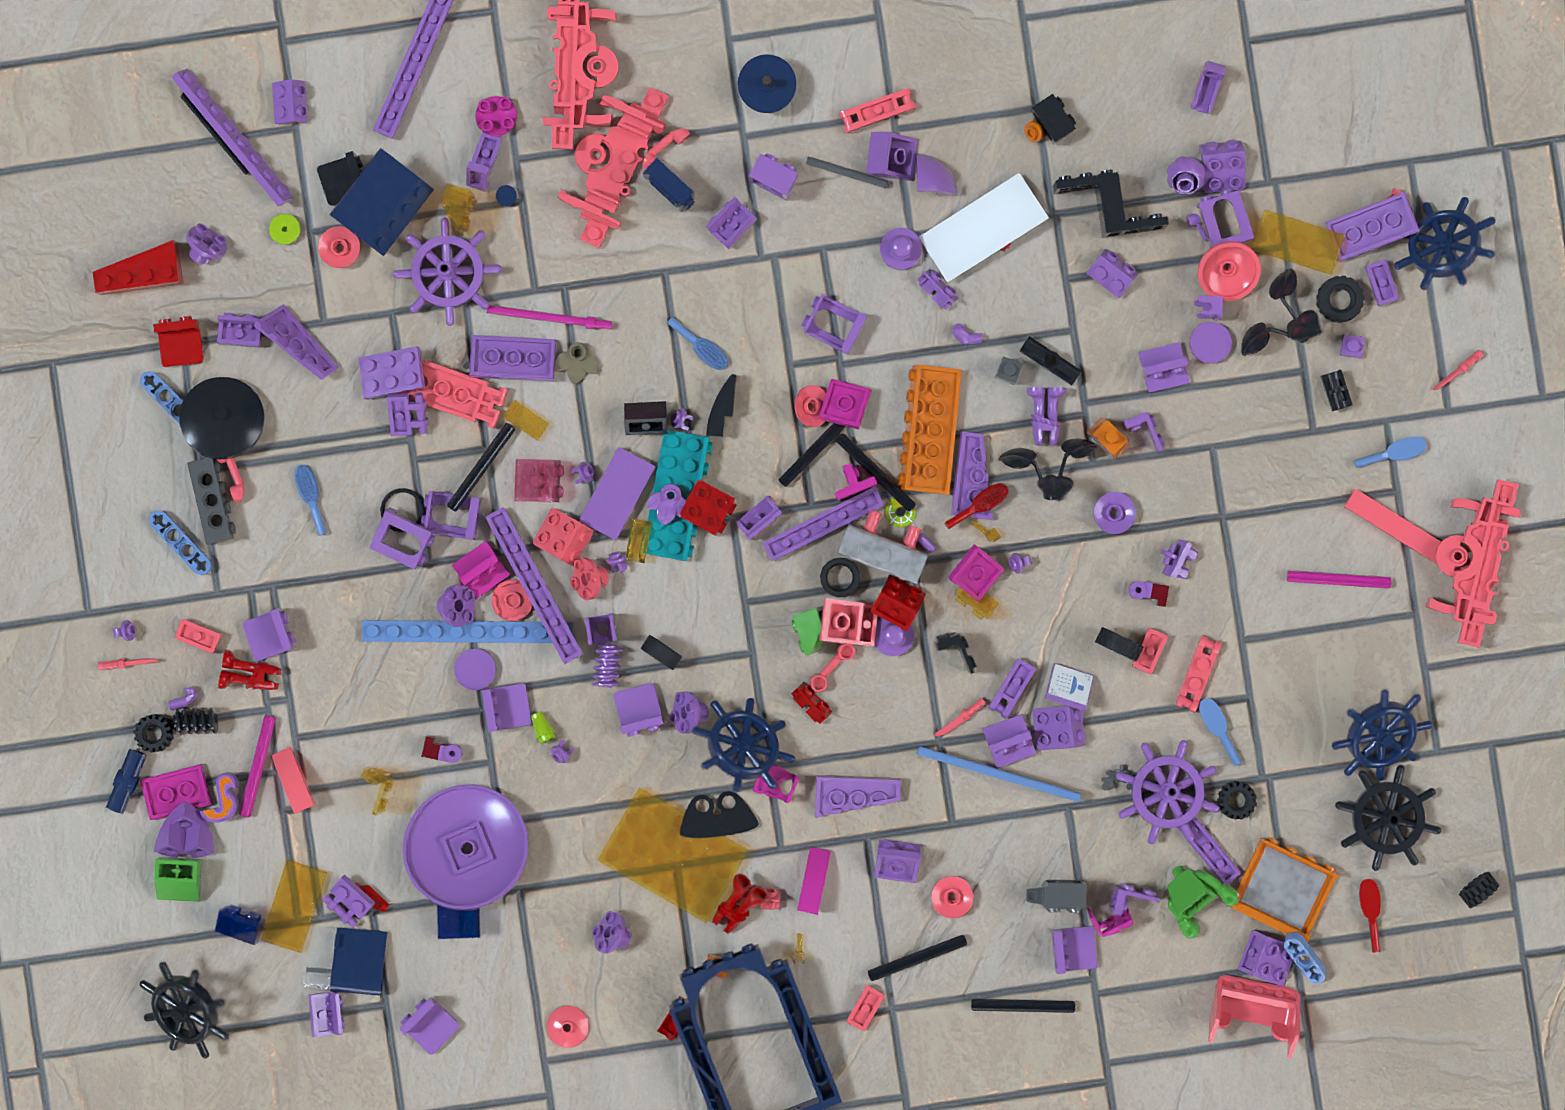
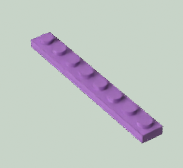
(412, 67)
(232, 137)
(534, 585)

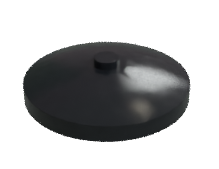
(221, 418)

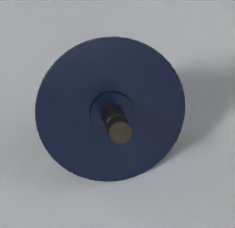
(767, 83)

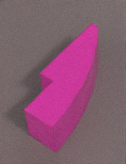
(813, 880)

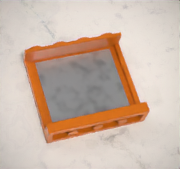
(1284, 888)

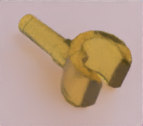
(992, 535)
(799, 948)

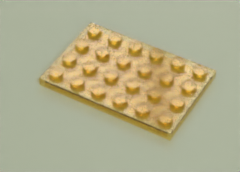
(677, 868)

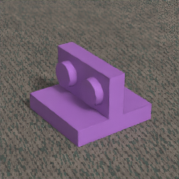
(1164, 367)
(1009, 741)
(897, 861)

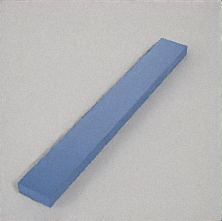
(997, 773)

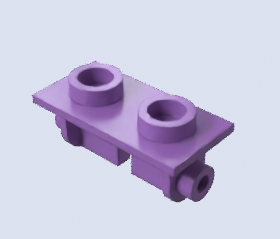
(944, 292)

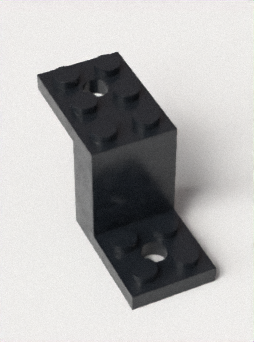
(1110, 203)

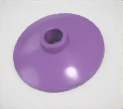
(1125, 510)

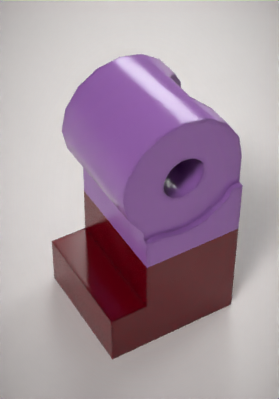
(1141, 590)
(446, 753)

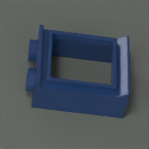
(669, 185)

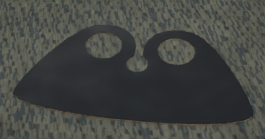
(728, 822)

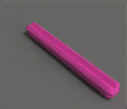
(1338, 579)
(257, 766)

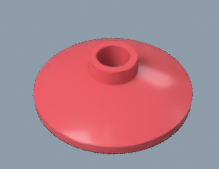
(328, 247)
(814, 397)
(956, 907)
(567, 1015)

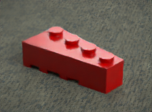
(145, 270)

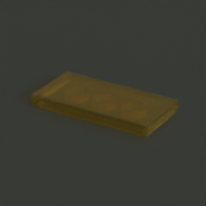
(1297, 242)
(294, 906)

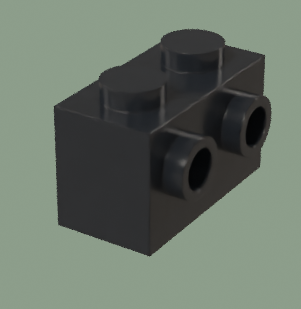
(1053, 118)
(645, 418)

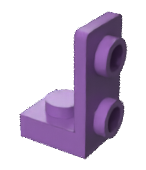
(1136, 423)

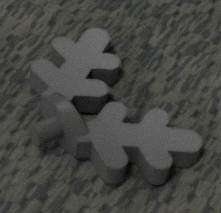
(1108, 782)

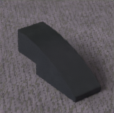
(722, 408)

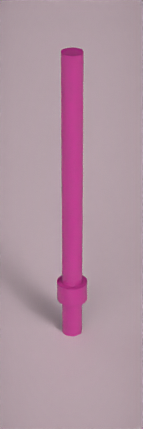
(589, 322)

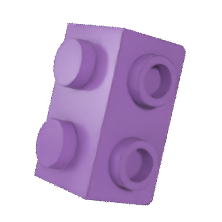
(289, 102)
(731, 222)
(1112, 273)
(238, 330)
(326, 1014)

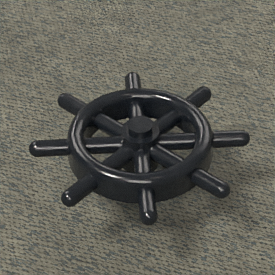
(1388, 817)
(184, 1009)

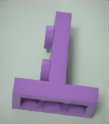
(482, 163)

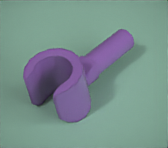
(1194, 219)

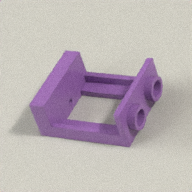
(1235, 199)
(811, 329)
(436, 498)
(423, 534)

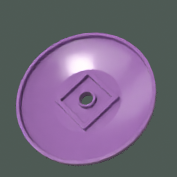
(460, 818)

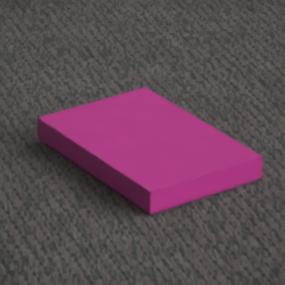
(171, 789)

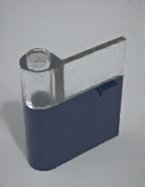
(345, 960)

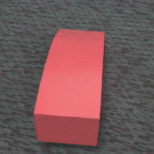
(293, 780)

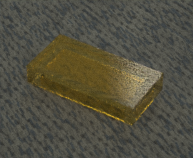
(526, 420)
(638, 540)

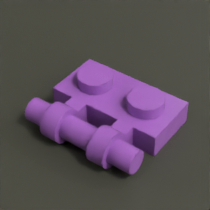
(400, 414)
(351, 897)

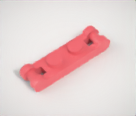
(877, 110)
(1198, 673)

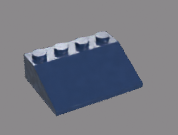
(381, 201)

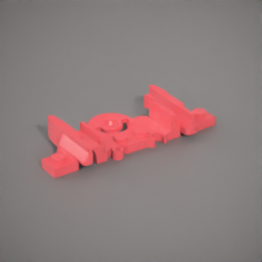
(573, 85)
(608, 182)
(1472, 583)

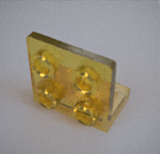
(374, 777)

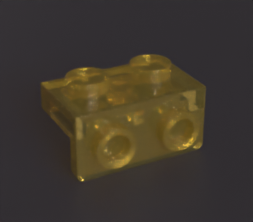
(981, 609)

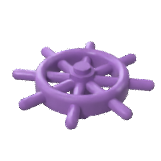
(447, 271)
(1167, 792)

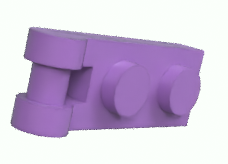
(1012, 687)

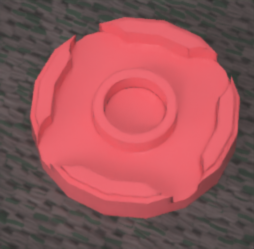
(511, 601)

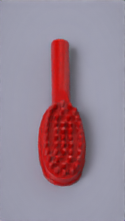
(984, 501)
(1371, 905)

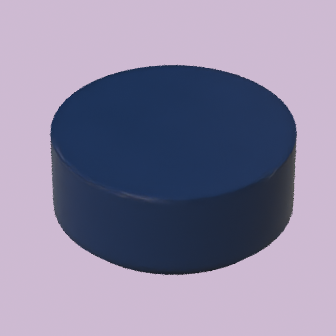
(506, 196)

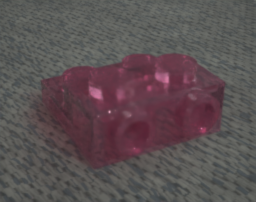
(538, 480)

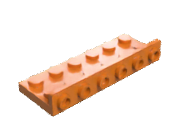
(930, 429)

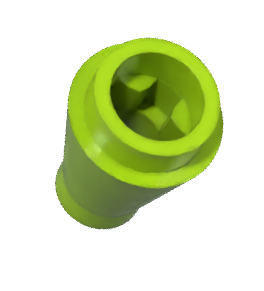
(542, 728)

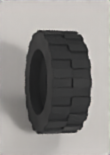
(1346, 284)
(1119, 644)

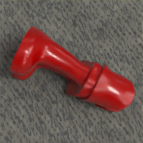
(254, 681)
(738, 913)

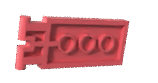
(460, 394)

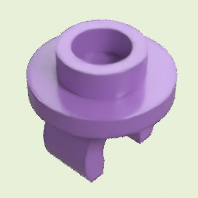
(678, 418)
(585, 471)
(617, 560)
(1016, 562)
(127, 630)
(560, 754)

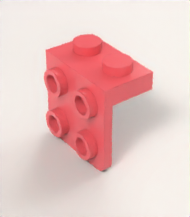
(563, 536)

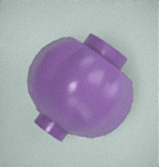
(1186, 175)

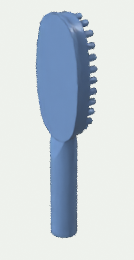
(705, 349)
(1399, 450)
(309, 491)
(1216, 723)

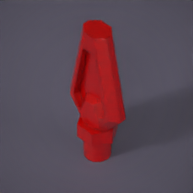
(380, 903)

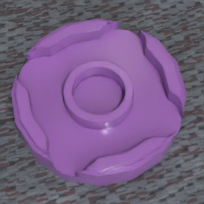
(1210, 342)
(475, 669)

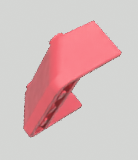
(1257, 1004)

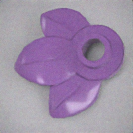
(666, 506)

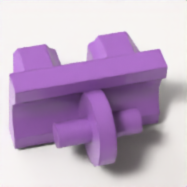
(1175, 558)

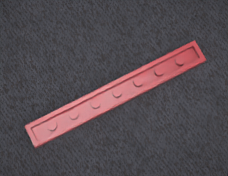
(1398, 527)

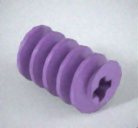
(607, 665)

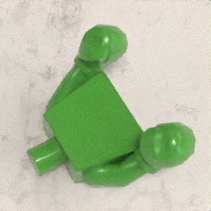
(1193, 891)

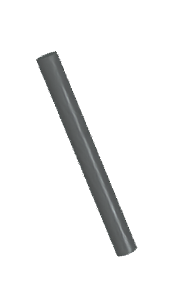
(846, 172)

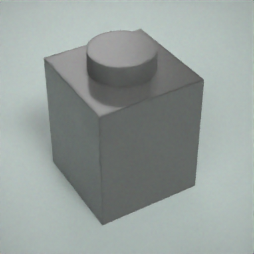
(1008, 370)

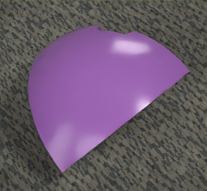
(934, 176)
(184, 834)

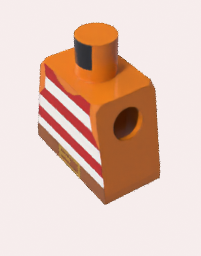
(1108, 438)

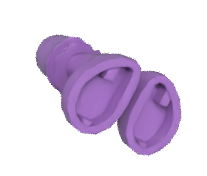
(1041, 423)

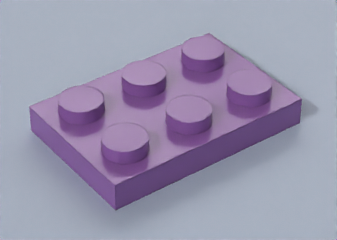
(391, 372)

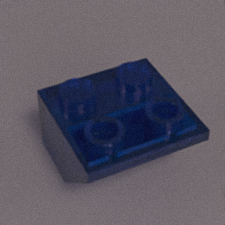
(458, 923)
(239, 924)

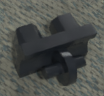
(1336, 390)

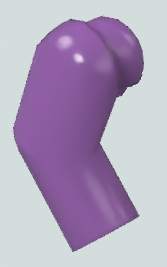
(965, 337)
(926, 543)
(184, 701)

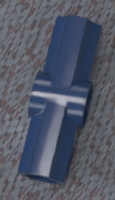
(126, 781)

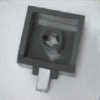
(1060, 895)

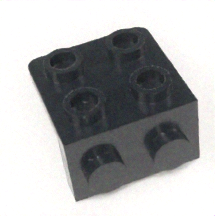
(339, 176)
(947, 640)

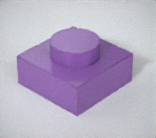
(1352, 346)

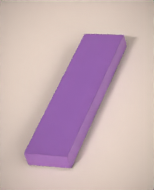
(1211, 852)

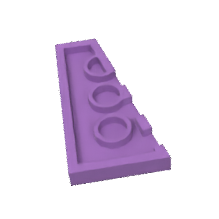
(294, 339)
(970, 474)
(847, 793)

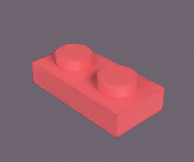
(198, 636)
(1153, 646)
(865, 1008)

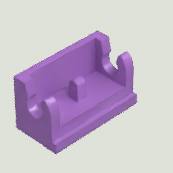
(1212, 307)
(758, 517)

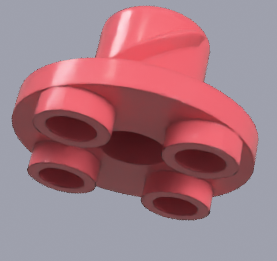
(588, 578)

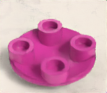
(496, 115)

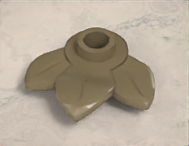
(575, 365)

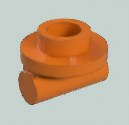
(1034, 131)

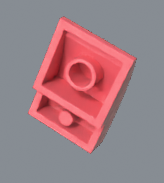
(848, 622)

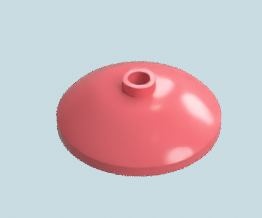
(1234, 280)

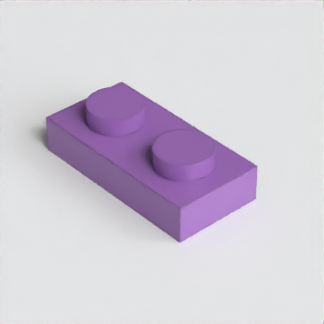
(1381, 282)

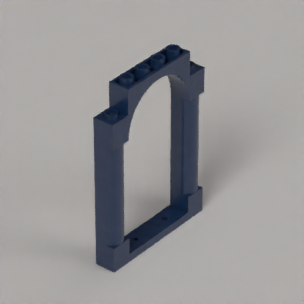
(783, 981)

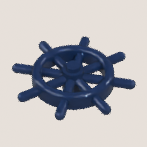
(1446, 244)
(1382, 734)
(743, 745)

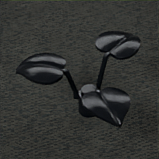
(1299, 329)
(1052, 486)

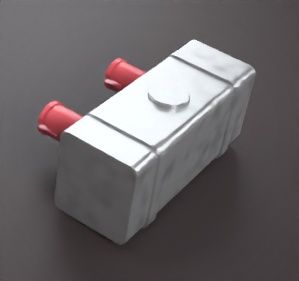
(882, 553)

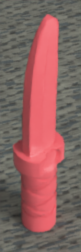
(1462, 367)
(121, 663)
(965, 715)

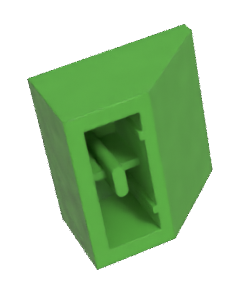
(809, 629)
(178, 879)

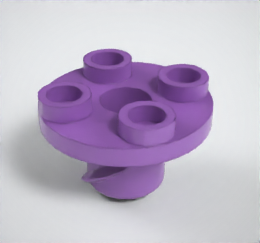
(205, 244)
(900, 248)
(457, 605)
(892, 639)
(687, 712)
(611, 933)

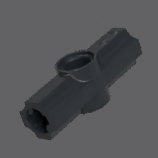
(1038, 353)

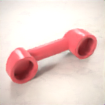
(677, 135)
(237, 490)
(818, 681)

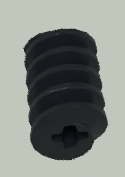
(195, 721)

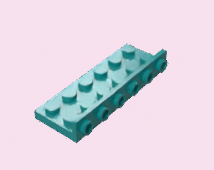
(683, 464)

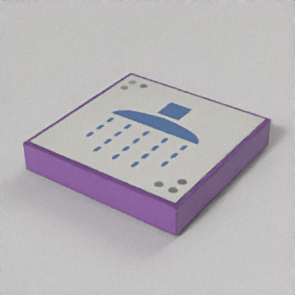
(1069, 687)

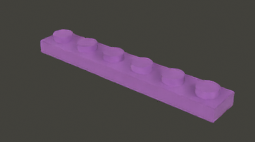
(823, 524)

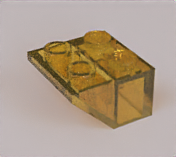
(457, 205)

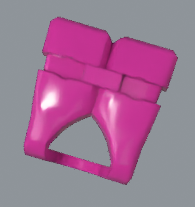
(779, 775)
(1112, 924)

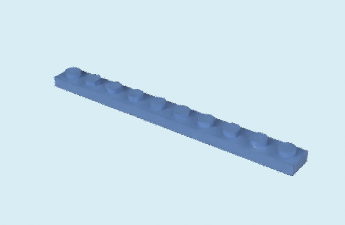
(442, 632)

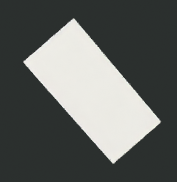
(983, 227)

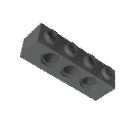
(197, 471)

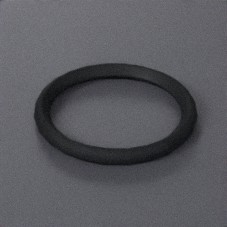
(401, 490)

